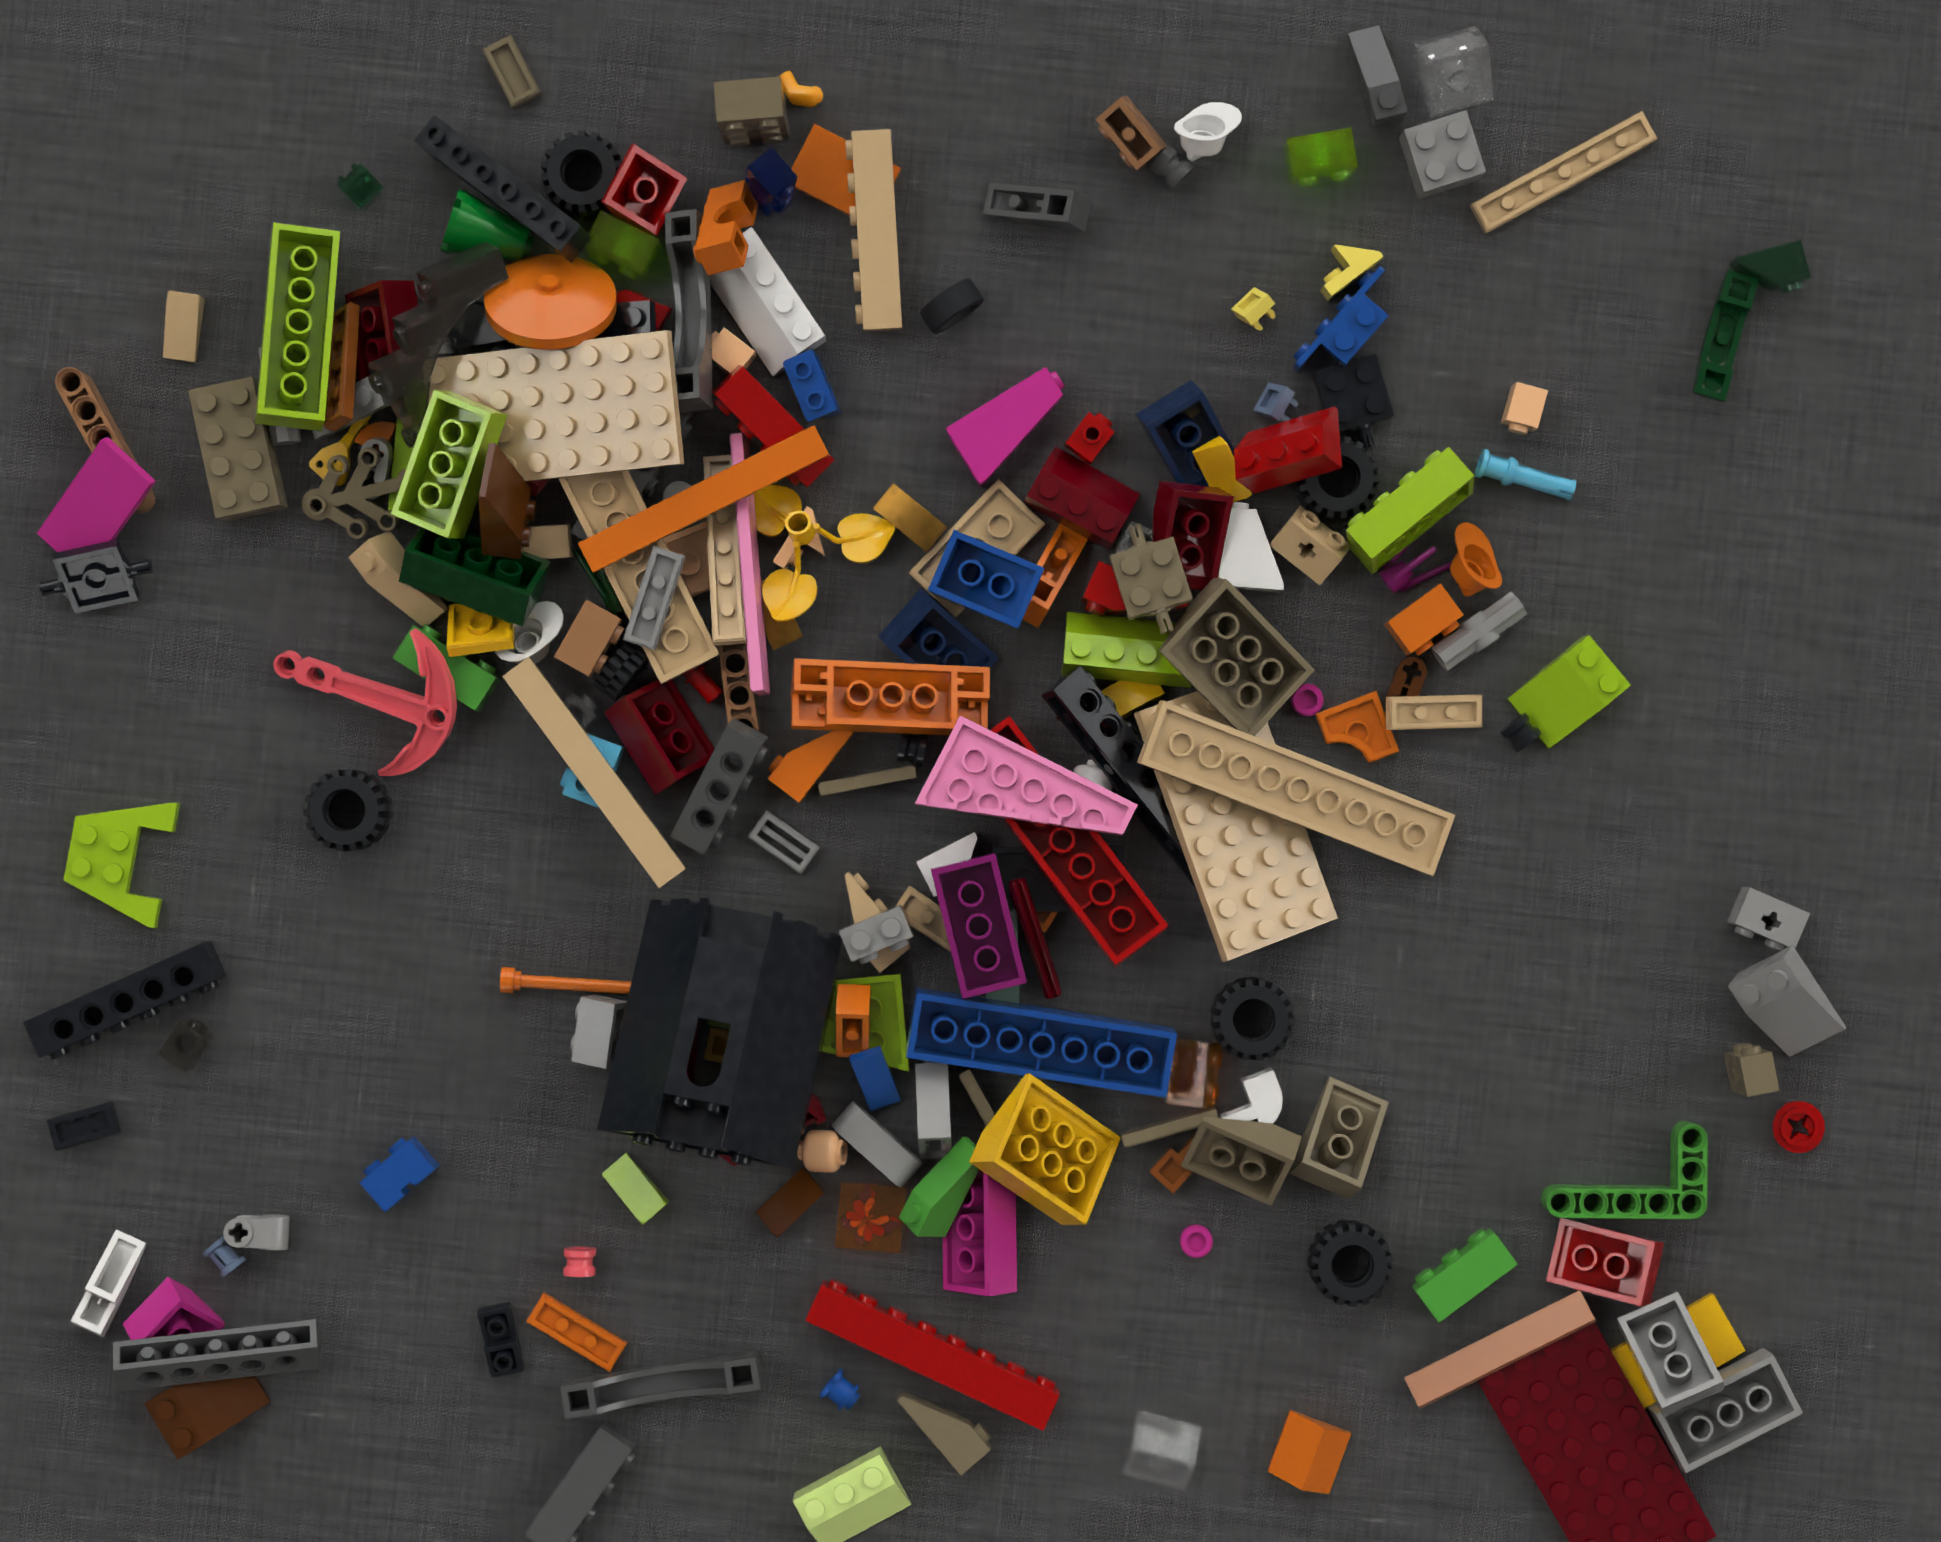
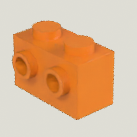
(1423, 620)

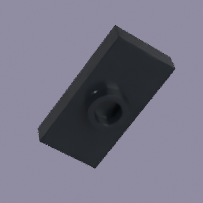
(83, 1126)

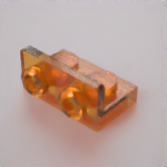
(1194, 1074)

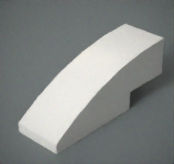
(109, 1283)

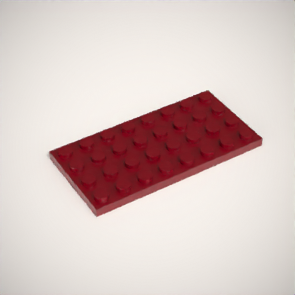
(1593, 1445)

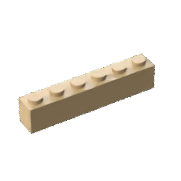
(875, 230)

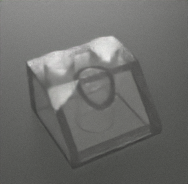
(1454, 70)

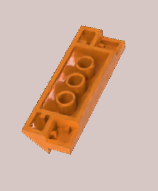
(887, 696)

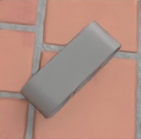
(877, 1144)

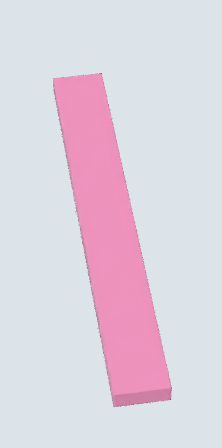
(751, 578)

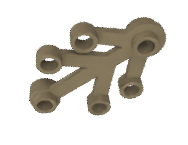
(354, 495)

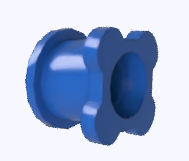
(840, 1391)

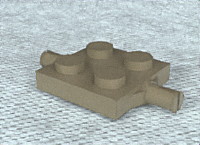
(1151, 578)

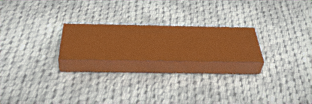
(342, 367)

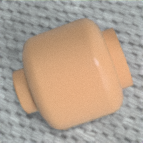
(823, 1151)

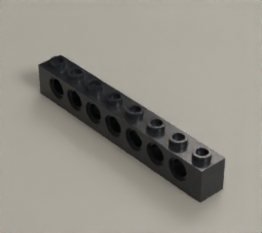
(1105, 751)

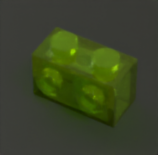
(1320, 156)
(622, 246)

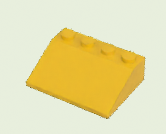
(1047, 1152)

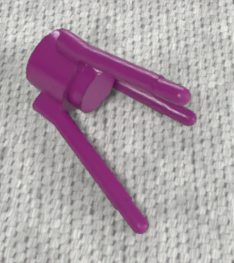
(1397, 575)

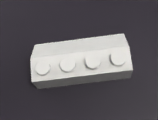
(767, 307)

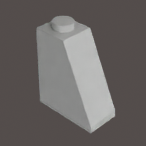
(933, 1109)

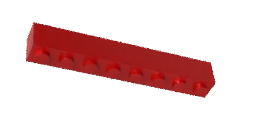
(932, 1354)

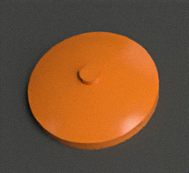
(551, 302)

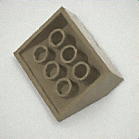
(1234, 657)

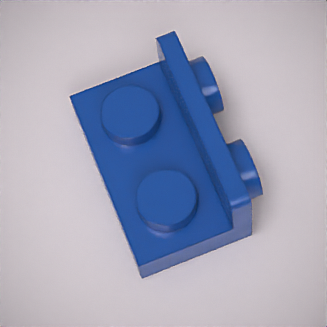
(811, 386)

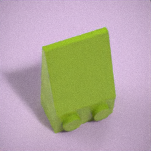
(1569, 690)

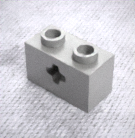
(1786, 924)

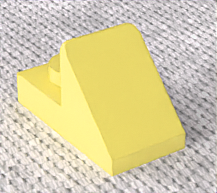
(1355, 263)

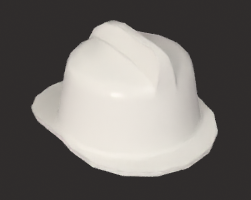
(1206, 128)
(536, 634)

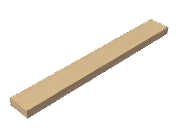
(594, 772)

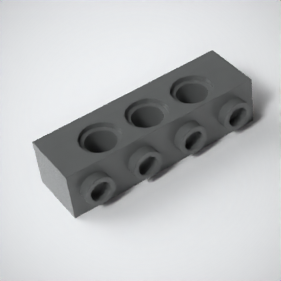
(691, 826)

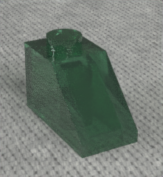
(1776, 267)

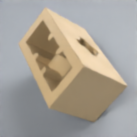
(1310, 545)

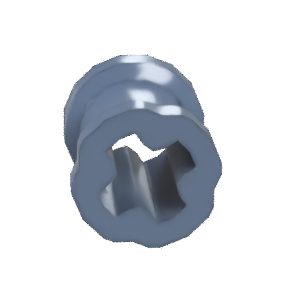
(224, 1257)

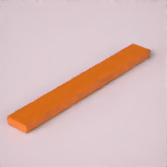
(703, 499)

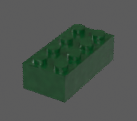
(483, 582)

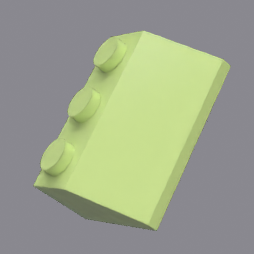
(851, 1498)

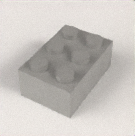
(1670, 1354)

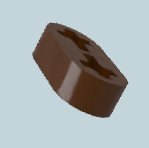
(1400, 676)

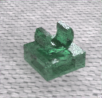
(359, 185)

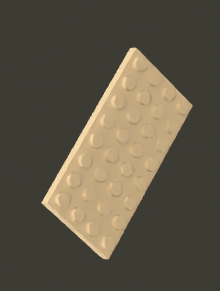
(577, 406)
(1247, 865)

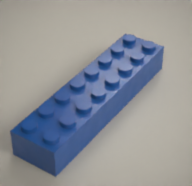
(1041, 1042)

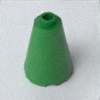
(478, 222)

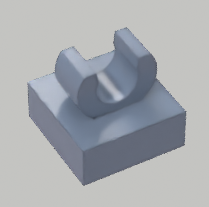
(1275, 401)

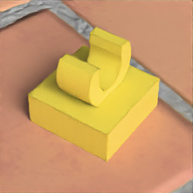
(1253, 307)

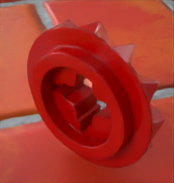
(1812, 1123)

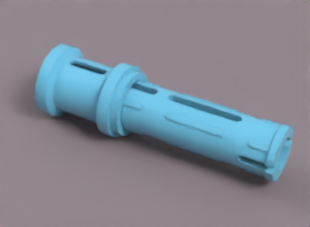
(1509, 472)

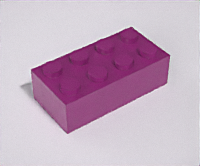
(978, 925)

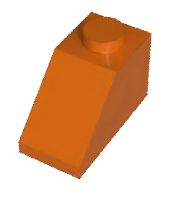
(852, 1019)

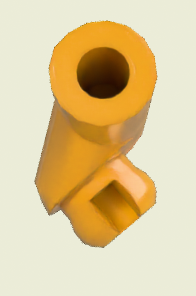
(799, 94)

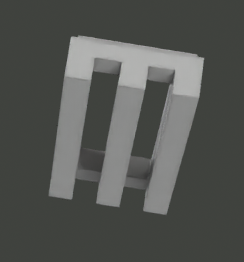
(761, 826)

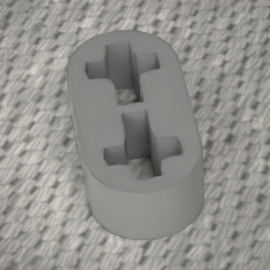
(383, 468)

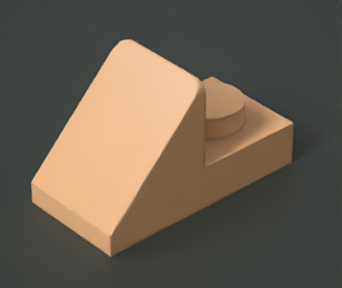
(786, 554)

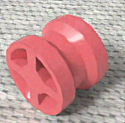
(579, 1261)

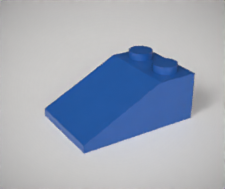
(985, 579)

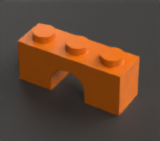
(720, 240)

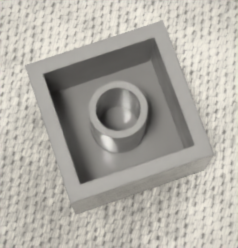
(1442, 154)

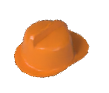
(1474, 563)

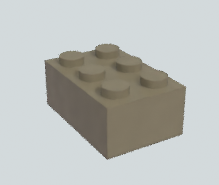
(751, 111)

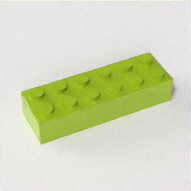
(297, 327)

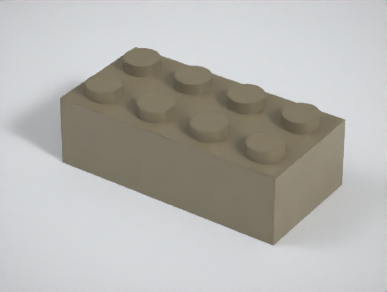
(236, 451)

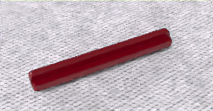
(1035, 938)

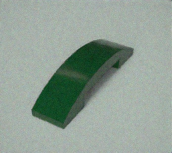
(1723, 335)

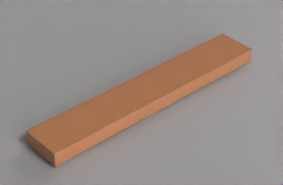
(1499, 1349)

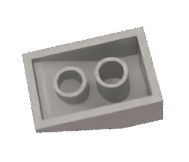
(1786, 1002)

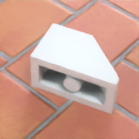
(952, 853)

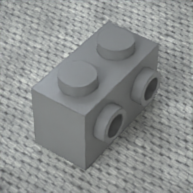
(876, 933)
(597, 1030)

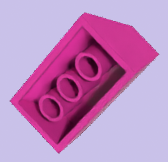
(982, 1241)

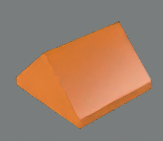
(1308, 1453)

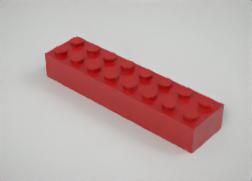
(1088, 878)

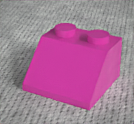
(171, 1311)

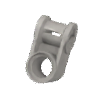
(264, 1232)

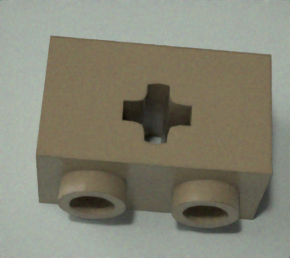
(1751, 1070)

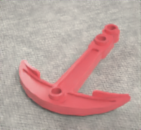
(408, 706)

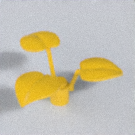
(792, 593)

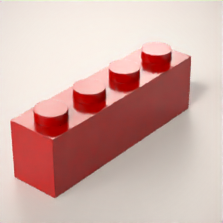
(762, 417)

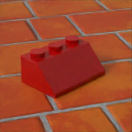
(1289, 451)

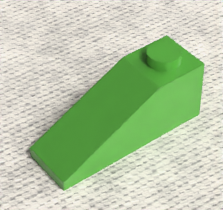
(941, 1192)

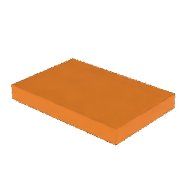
(824, 169)

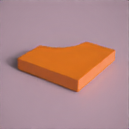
(1359, 724)

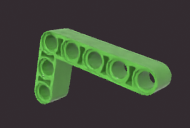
(1641, 1194)

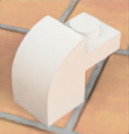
(1263, 1096)

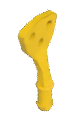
(340, 448)

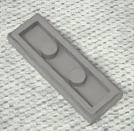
(654, 598)

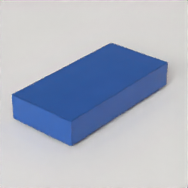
(875, 1078)

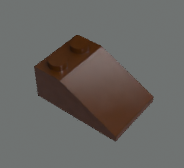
(504, 507)
(202, 1410)

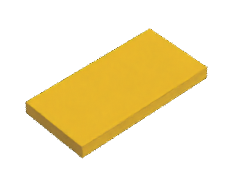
(1714, 1330)

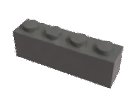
(582, 1486)

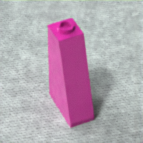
(1002, 424)

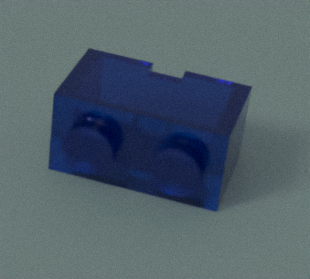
(771, 182)

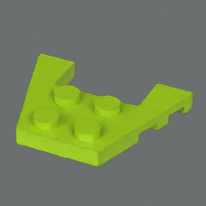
(105, 855)

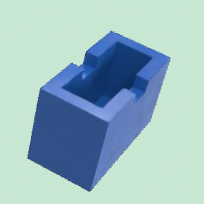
(389, 1180)

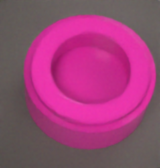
(1307, 700)
(1196, 1240)

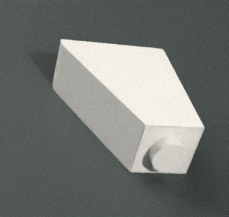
(1247, 554)

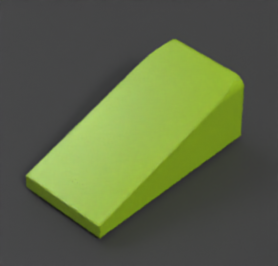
(635, 1188)

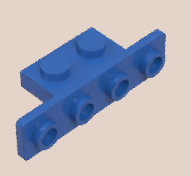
(1351, 327)

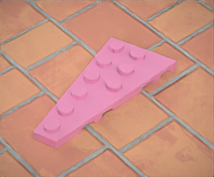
(1004, 780)

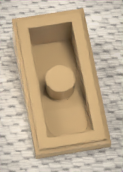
(182, 326)

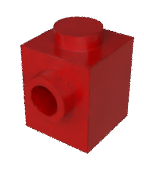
(1090, 437)

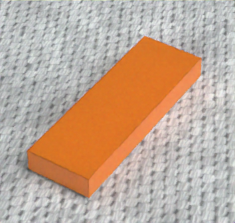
(576, 1332)

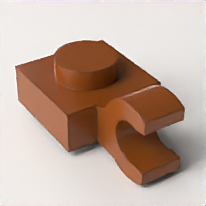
(1168, 1167)

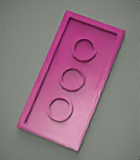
(97, 500)

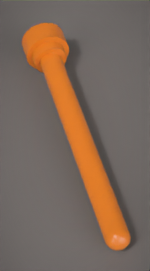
(514, 980)

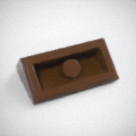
(790, 1202)

